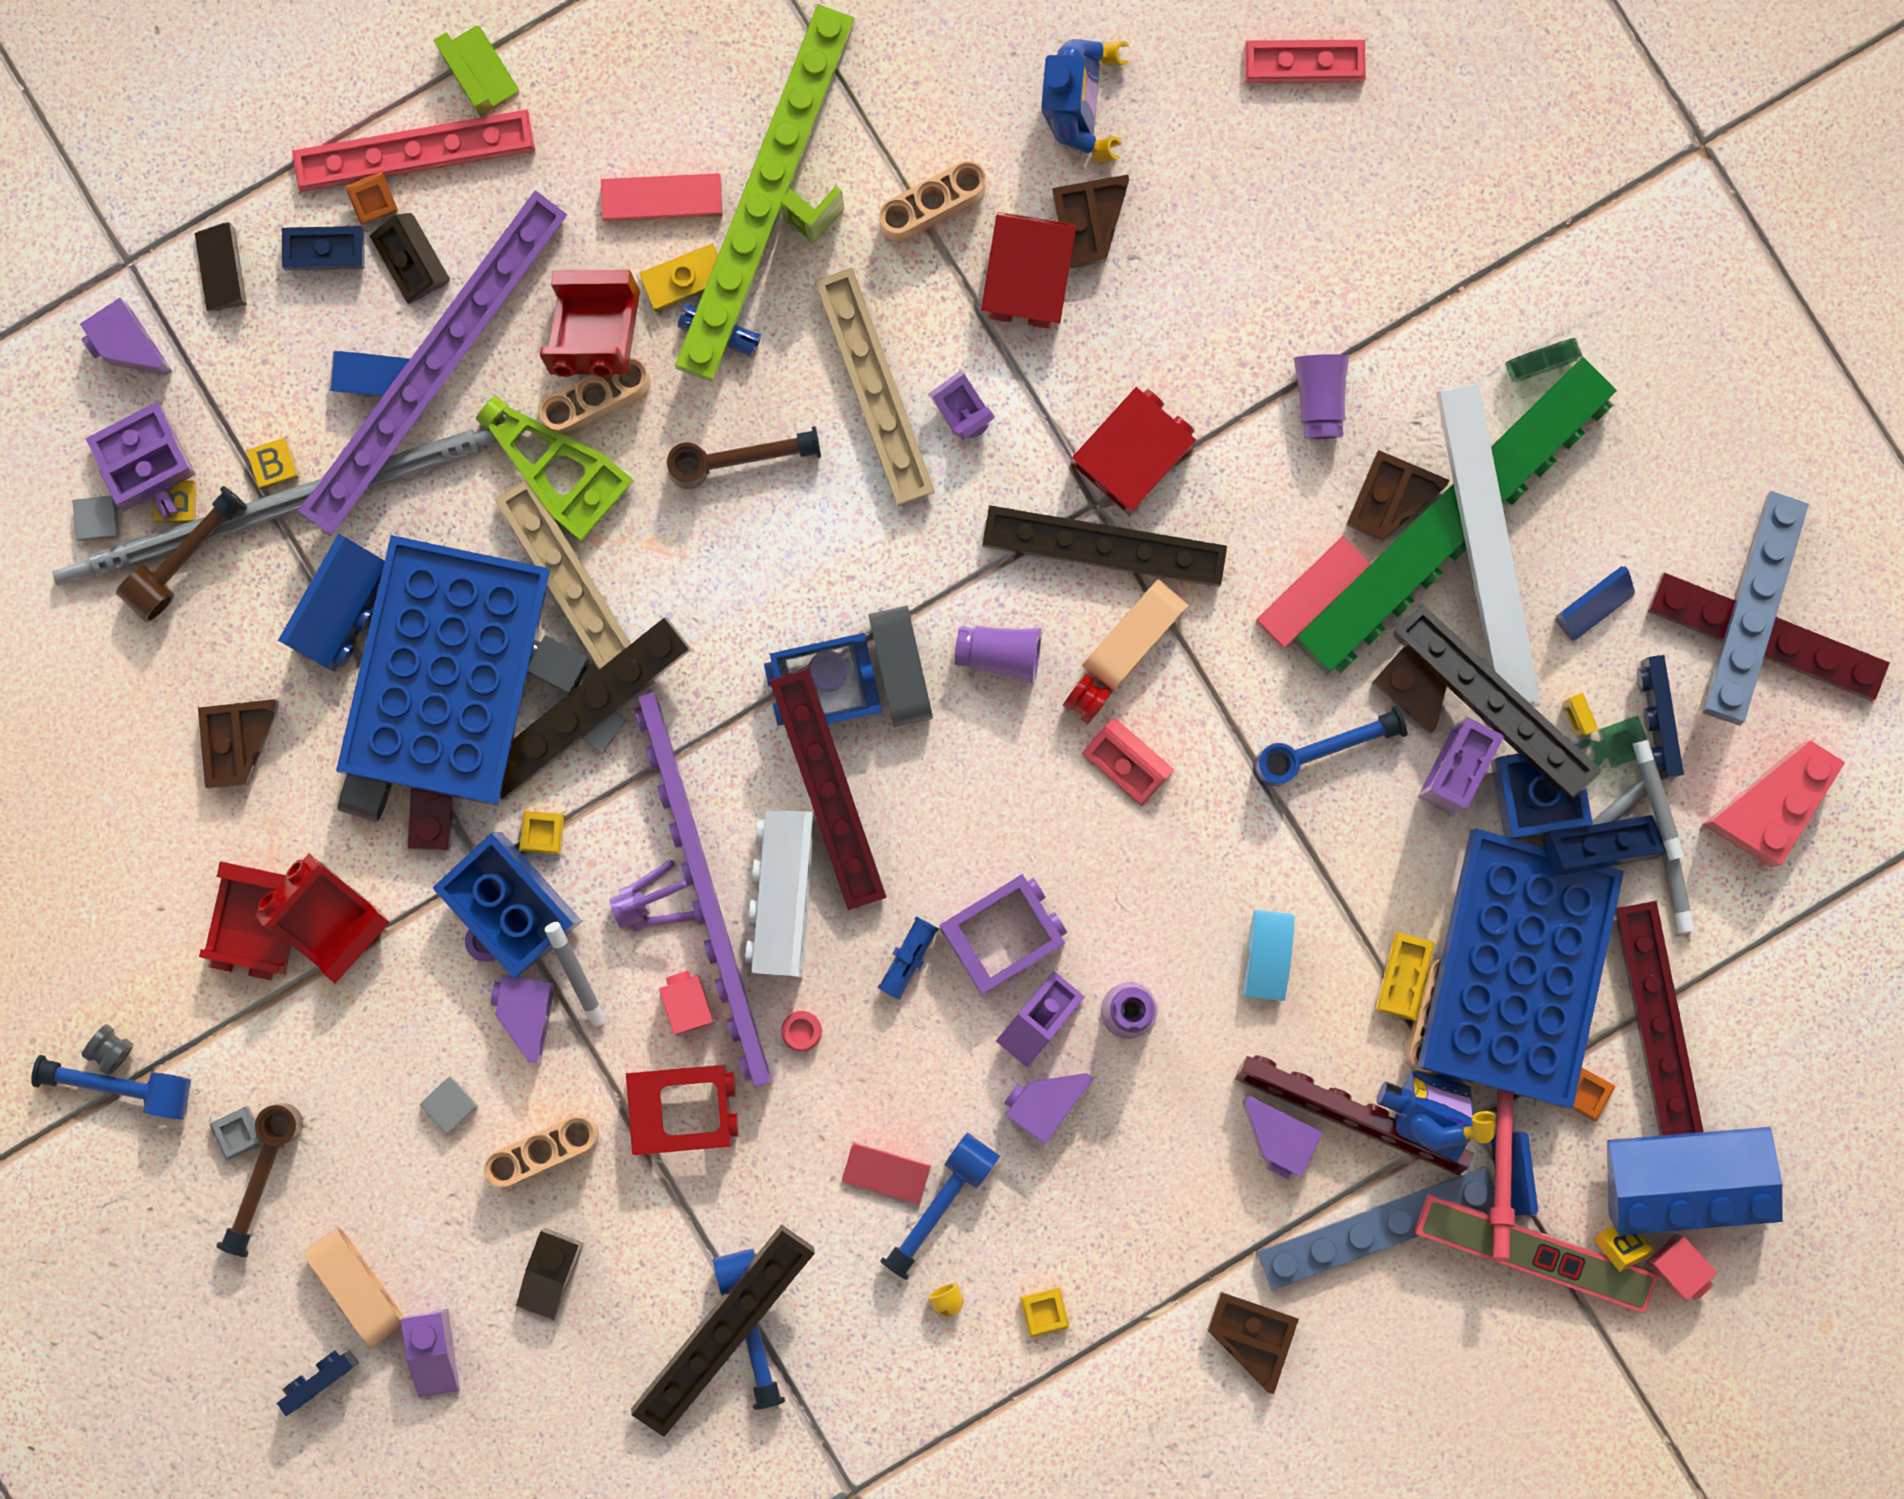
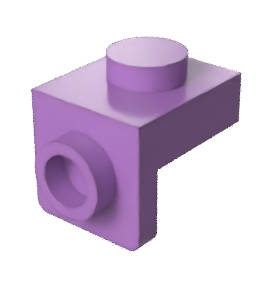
(961, 407)

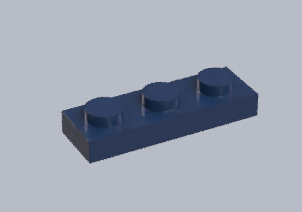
(1660, 716)
(1604, 845)

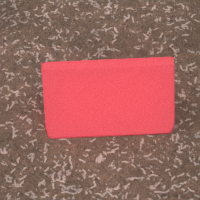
(1127, 761)
(886, 1172)

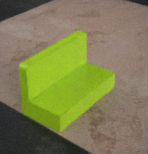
(477, 69)
(812, 221)

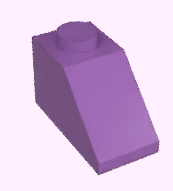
(122, 339)
(524, 1012)
(1040, 1019)
(1045, 1103)
(1281, 1138)
(430, 1352)

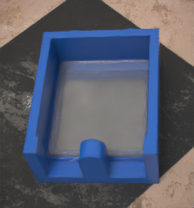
(839, 672)

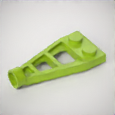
(589, 498)

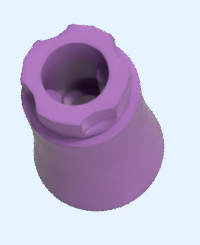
(1322, 394)
(1000, 651)
(1113, 1010)

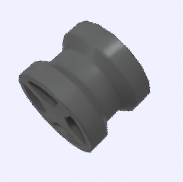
(107, 1049)

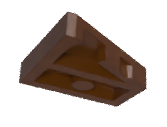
(1096, 211)
(1392, 495)
(1413, 688)
(233, 740)
(1253, 1336)

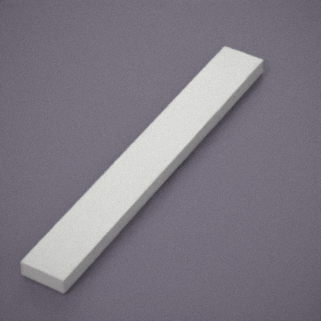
(1487, 537)

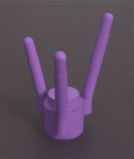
(631, 907)

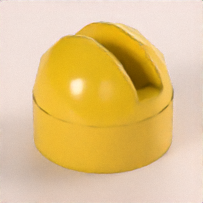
(947, 1300)

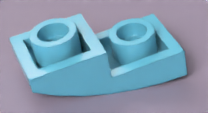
(1269, 955)

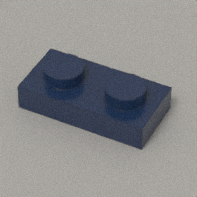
(323, 248)
(330, 1370)

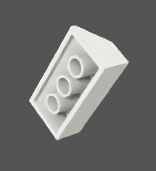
(783, 893)

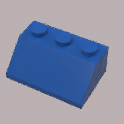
(335, 605)
(505, 903)

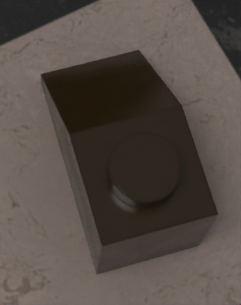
(548, 1273)

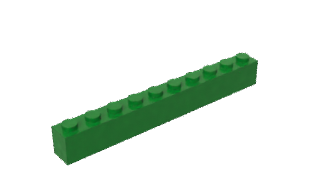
(1439, 531)

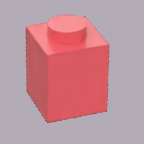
(686, 1003)
(1683, 1268)

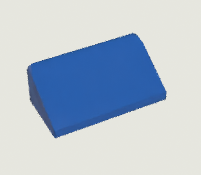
(1596, 603)
(1522, 1178)

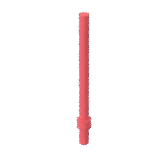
(1502, 1215)

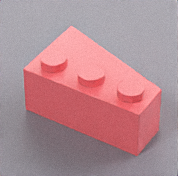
(1778, 805)

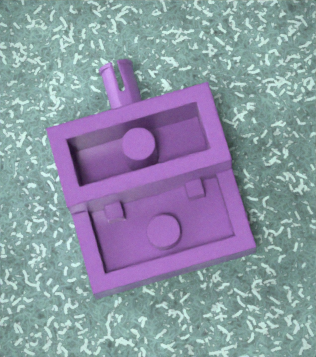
(141, 459)

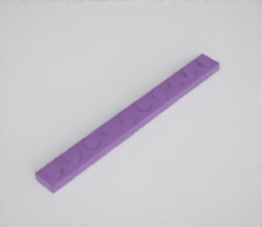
(432, 363)
(707, 907)

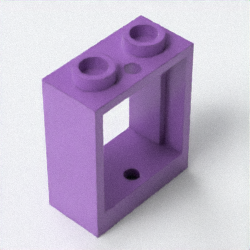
(1464, 764)
(1033, 895)

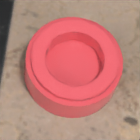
(801, 1031)

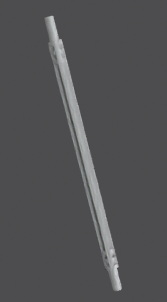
(270, 508)

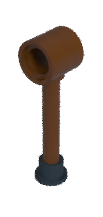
(805, 444)
(147, 591)
(236, 1238)

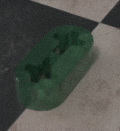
(1543, 360)

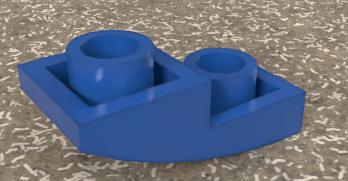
(364, 372)

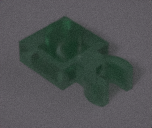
(1616, 742)

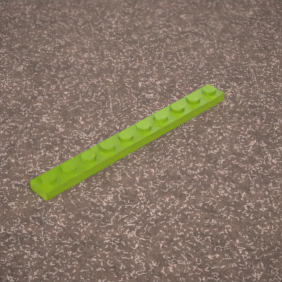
(761, 197)

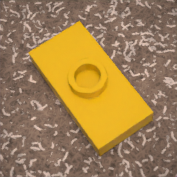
(679, 277)
(1404, 976)

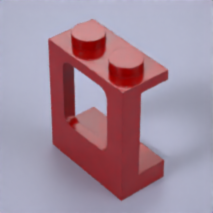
(646, 1110)

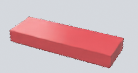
(1304, 61)
(661, 197)
(1313, 592)

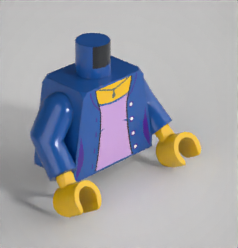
(1072, 91)
(1437, 1113)

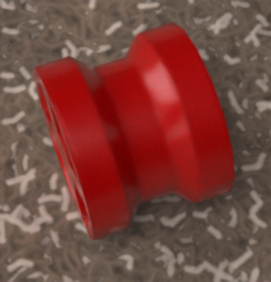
(1086, 699)

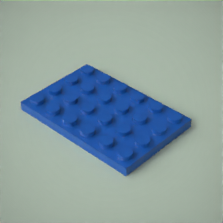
(443, 670)
(1520, 971)

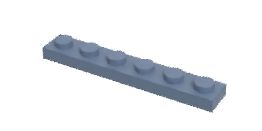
(1755, 608)
(1368, 1230)

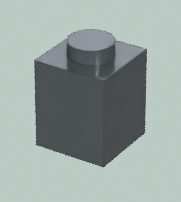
(558, 664)

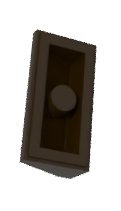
(409, 257)
(220, 267)

